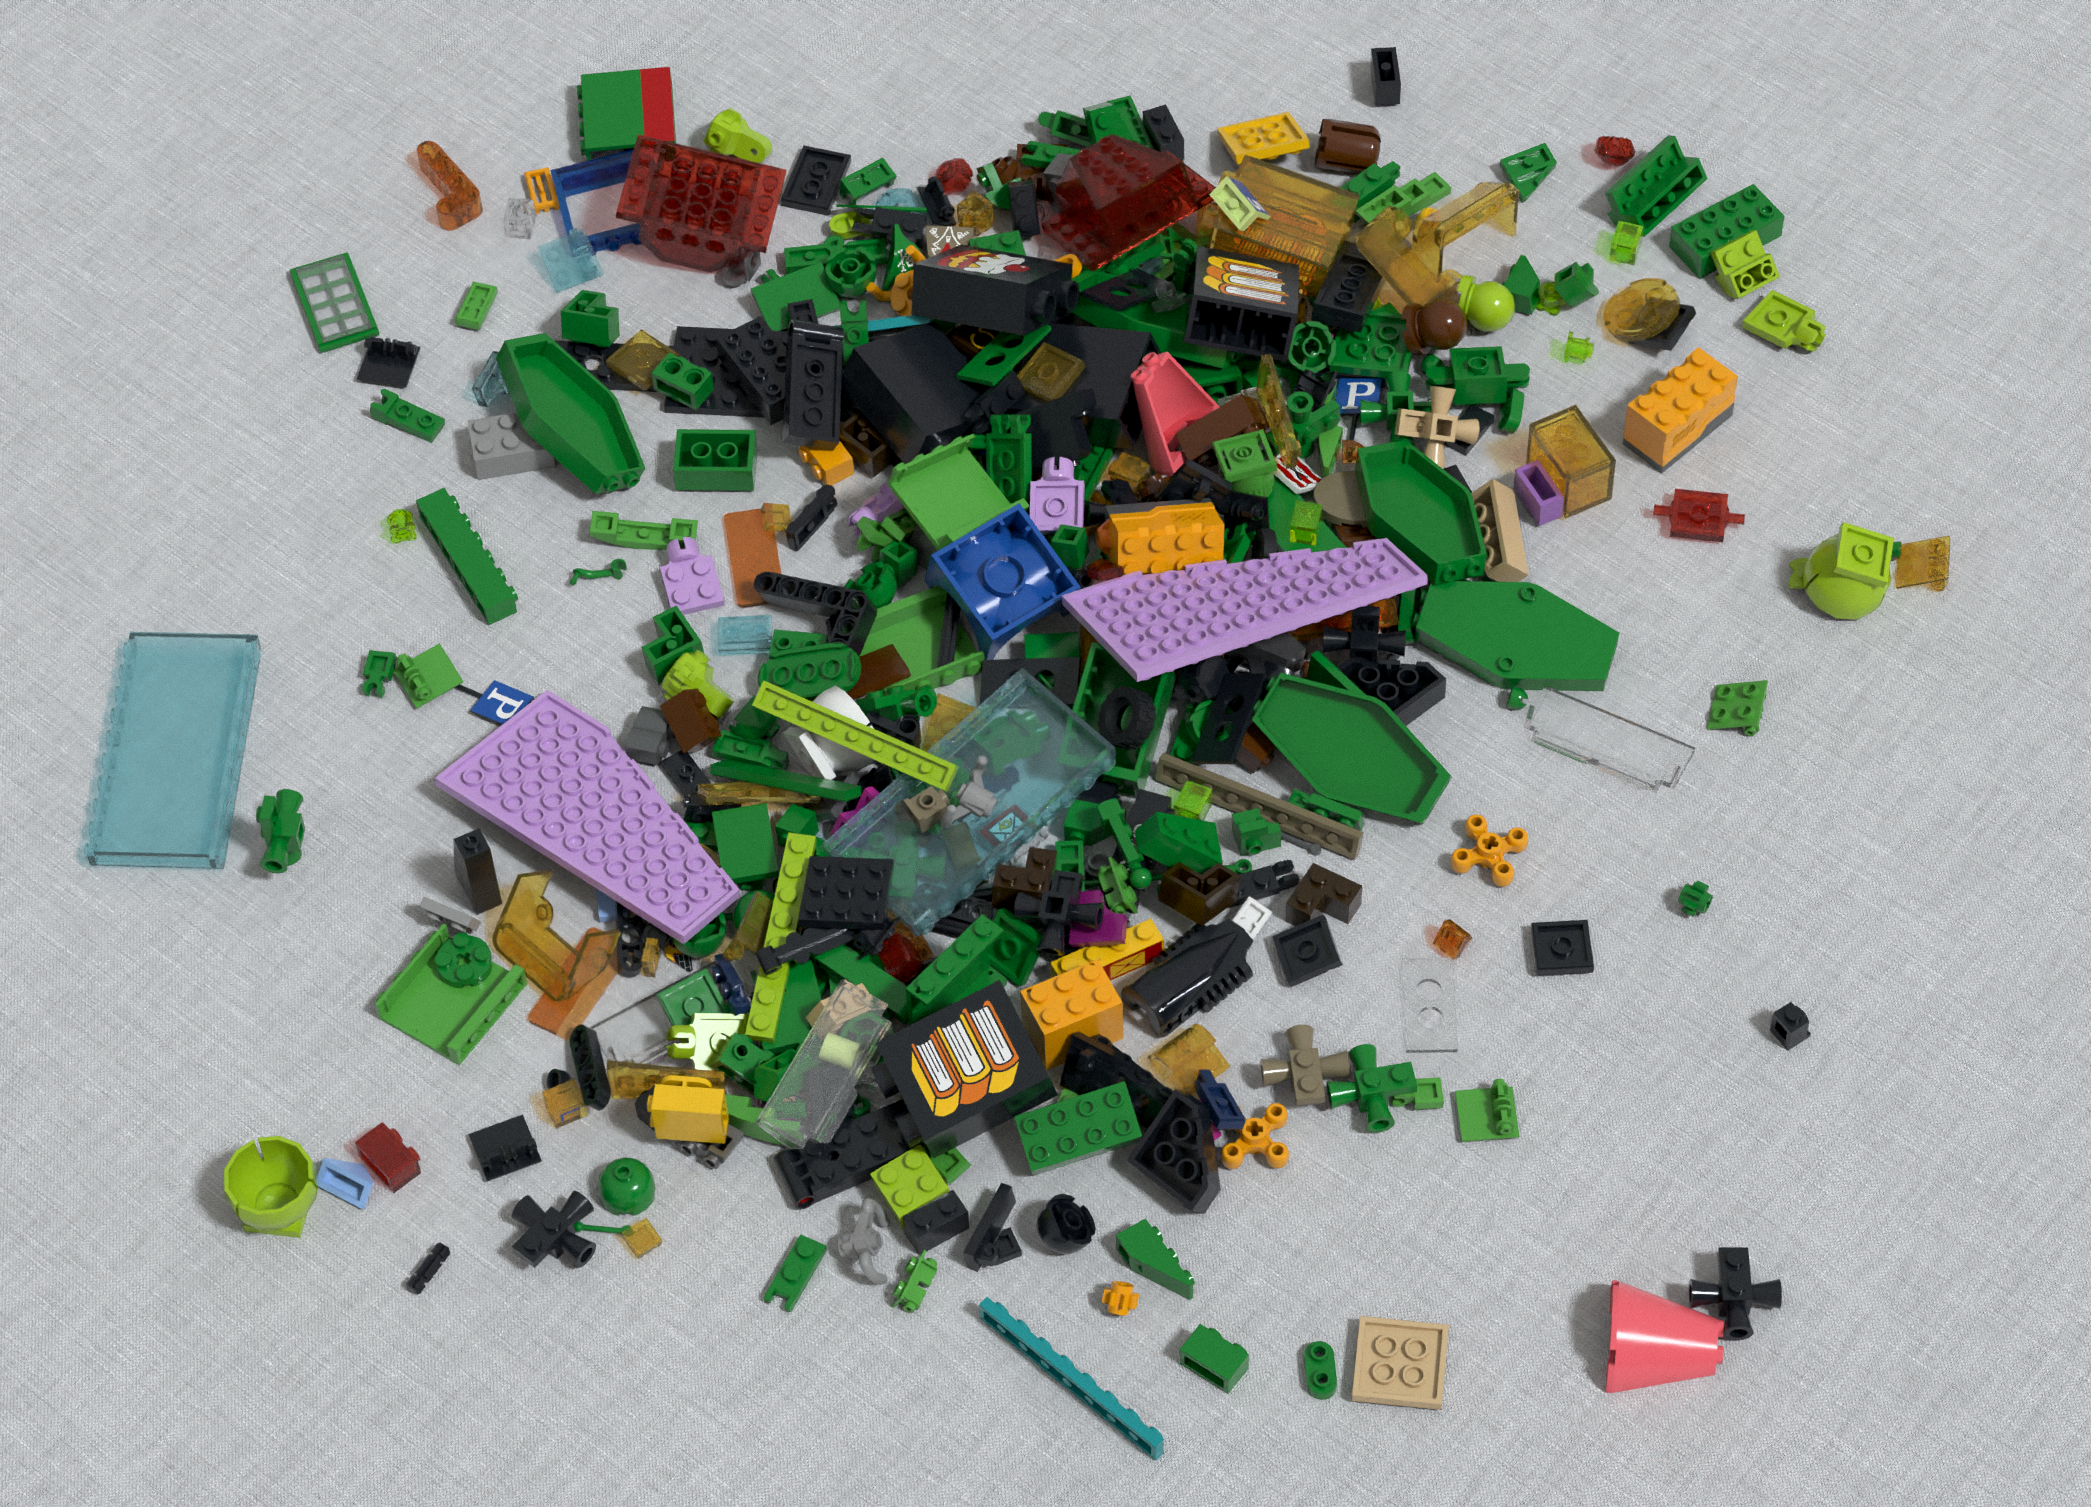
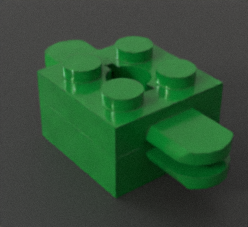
(1478, 375)

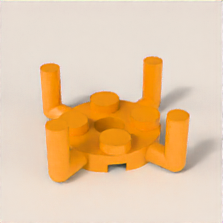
(902, 289)

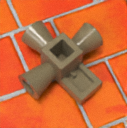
(1305, 1067)

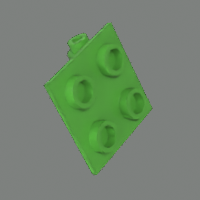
(427, 675)
(1738, 706)
(1487, 1113)

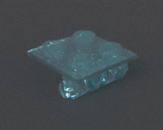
(570, 260)

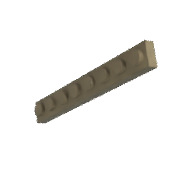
(1274, 810)

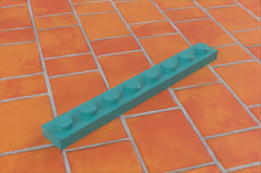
(1079, 1384)

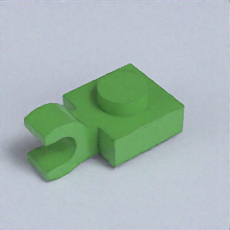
(1428, 1095)

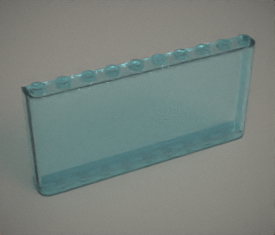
(174, 751)
(1035, 767)

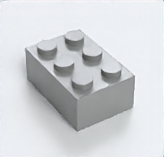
(505, 447)

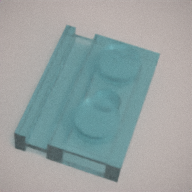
(744, 634)

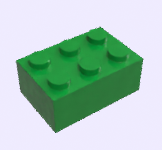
(715, 459)

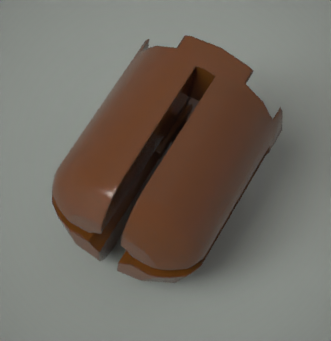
(1347, 146)

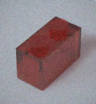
(388, 1156)

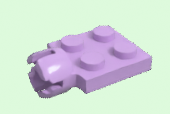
(1057, 497)
(876, 507)
(690, 578)

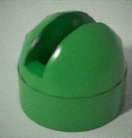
(1430, 361)
(1515, 698)

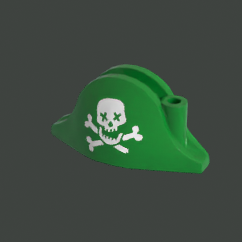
(898, 259)

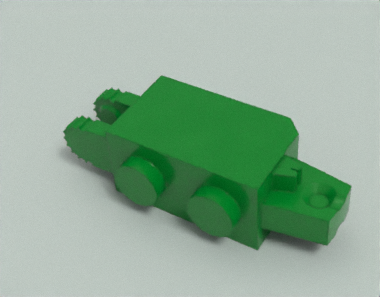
(1066, 126)
(1372, 183)

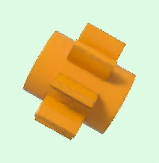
(1120, 1298)

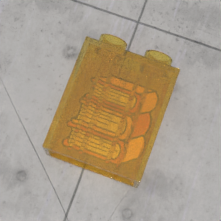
(1304, 226)

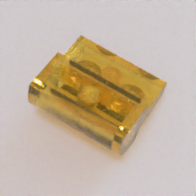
(1185, 1055)

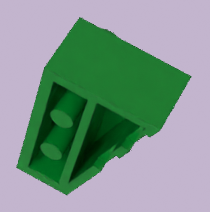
(1103, 121)
(1179, 839)

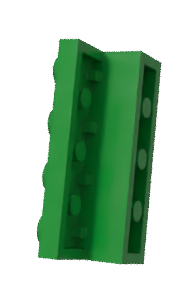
(1655, 186)

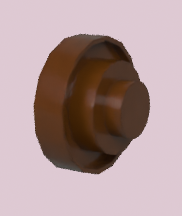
(1005, 168)
(1151, 488)

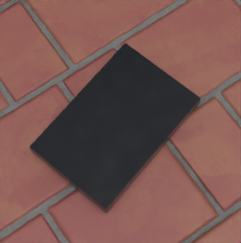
(815, 180)

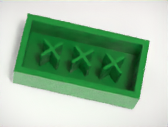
(1722, 223)
(1078, 1128)

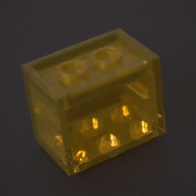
(1573, 459)

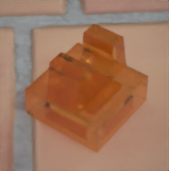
(1452, 939)

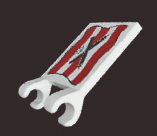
(1298, 479)

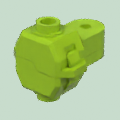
(731, 135)
(694, 672)

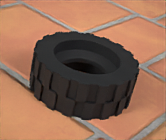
(1141, 722)

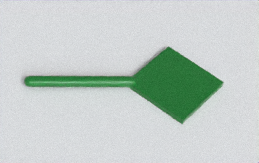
(905, 209)

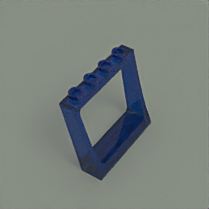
(592, 176)

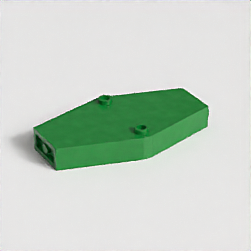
(1165, 326)
(570, 413)
(1420, 511)
(1516, 635)
(1351, 747)

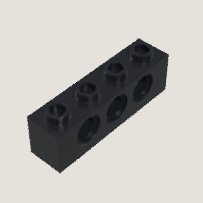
(1144, 1090)

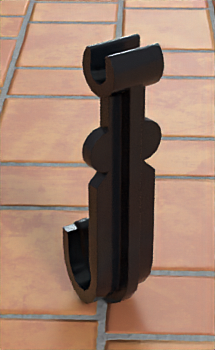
(798, 947)

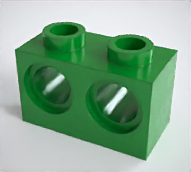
(682, 381)

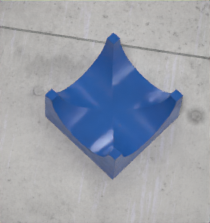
(1002, 578)

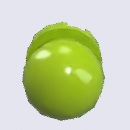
(1486, 305)

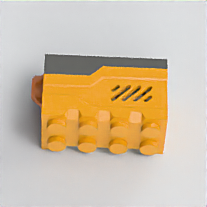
(1680, 410)
(1161, 535)

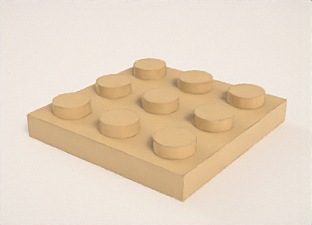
(1400, 1362)

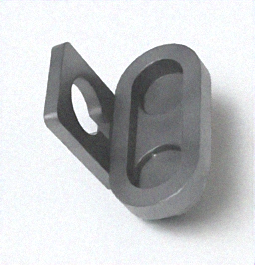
(742, 271)

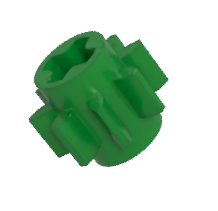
(1695, 898)

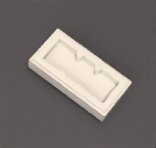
(1252, 916)

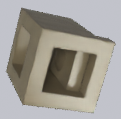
(926, 808)

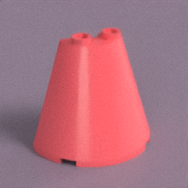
(1166, 405)
(1658, 1340)

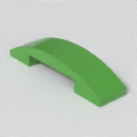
(639, 534)

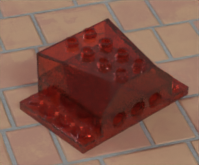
(1120, 198)
(699, 203)

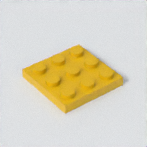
(1263, 137)

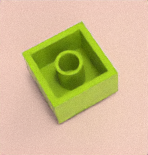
(908, 1183)

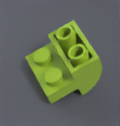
(1743, 265)

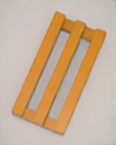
(544, 204)

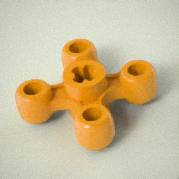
(1489, 850)
(1255, 1139)

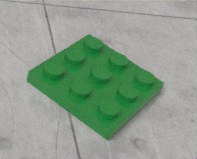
(1375, 350)

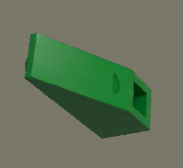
(1149, 1257)

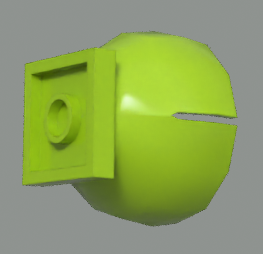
(1849, 572)
(273, 1190)

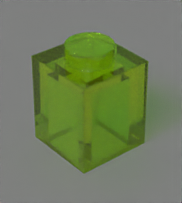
(1626, 243)
(1306, 522)
(1193, 801)

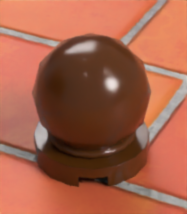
(1434, 326)

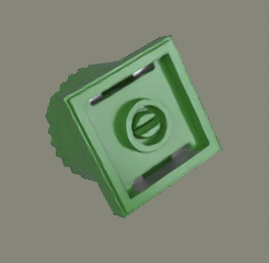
(1247, 462)

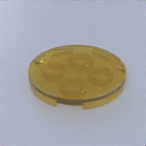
(1641, 309)

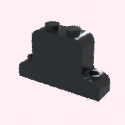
(1059, 429)

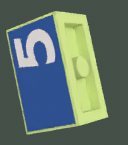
(1238, 203)

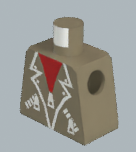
(946, 237)

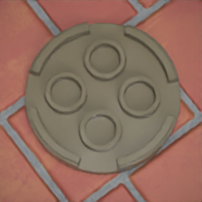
(1340, 499)

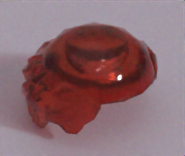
(1614, 150)
(954, 175)

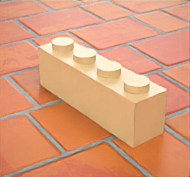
(1500, 532)

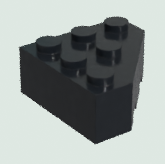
(1403, 687)
(1181, 1152)

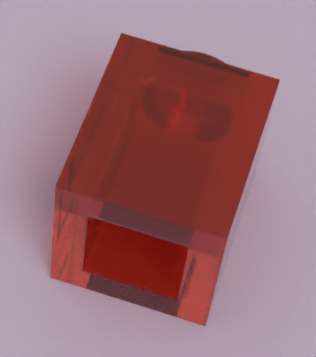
(900, 957)

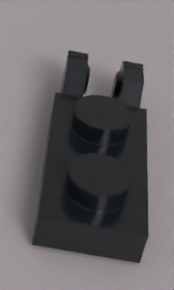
(994, 402)
(811, 518)
(1263, 882)

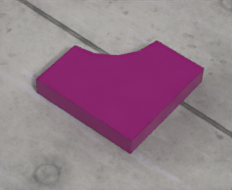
(1111, 931)

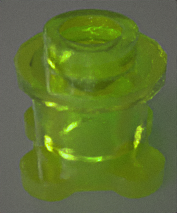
(1550, 299)
(1578, 348)
(401, 526)

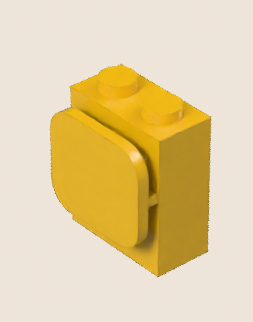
(688, 1110)

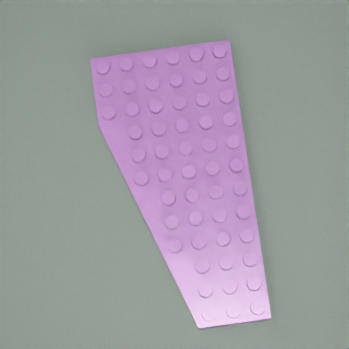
(1216, 607)
(594, 811)

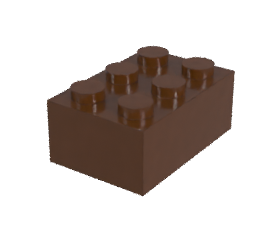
(1230, 420)

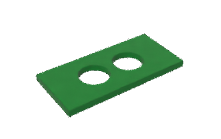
(978, 372)

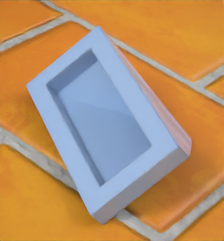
(345, 1180)

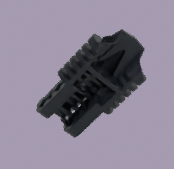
(1201, 965)

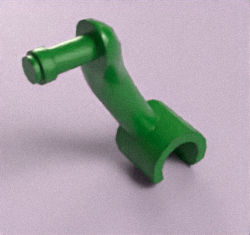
(615, 571)

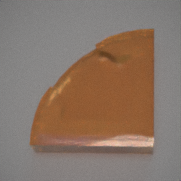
(1349, 451)

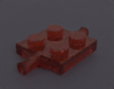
(1698, 515)

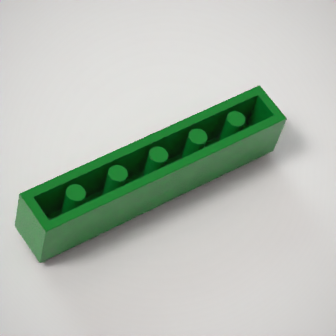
(466, 555)

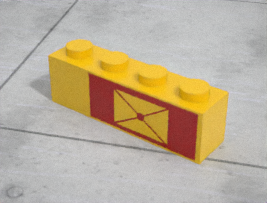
(1140, 947)

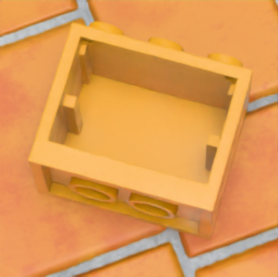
(1068, 1004)

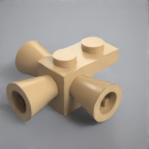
(1437, 425)

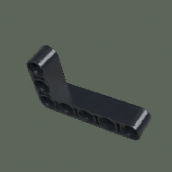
(800, 595)

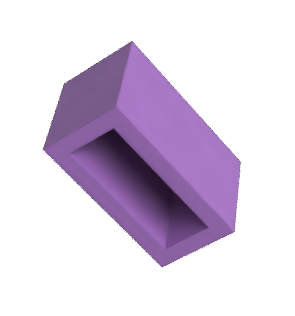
(1538, 492)

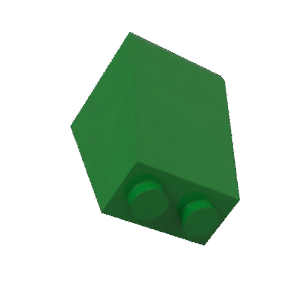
(1214, 380)

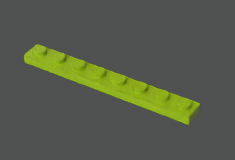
(855, 736)
(783, 920)

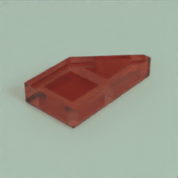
(1104, 570)

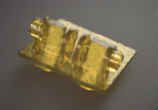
(1924, 563)

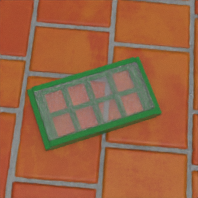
(334, 302)

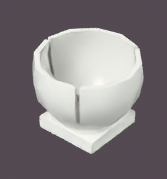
(824, 757)

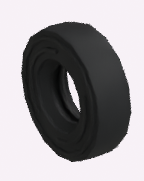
(1264, 544)

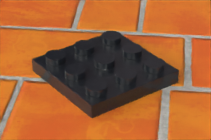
(846, 893)

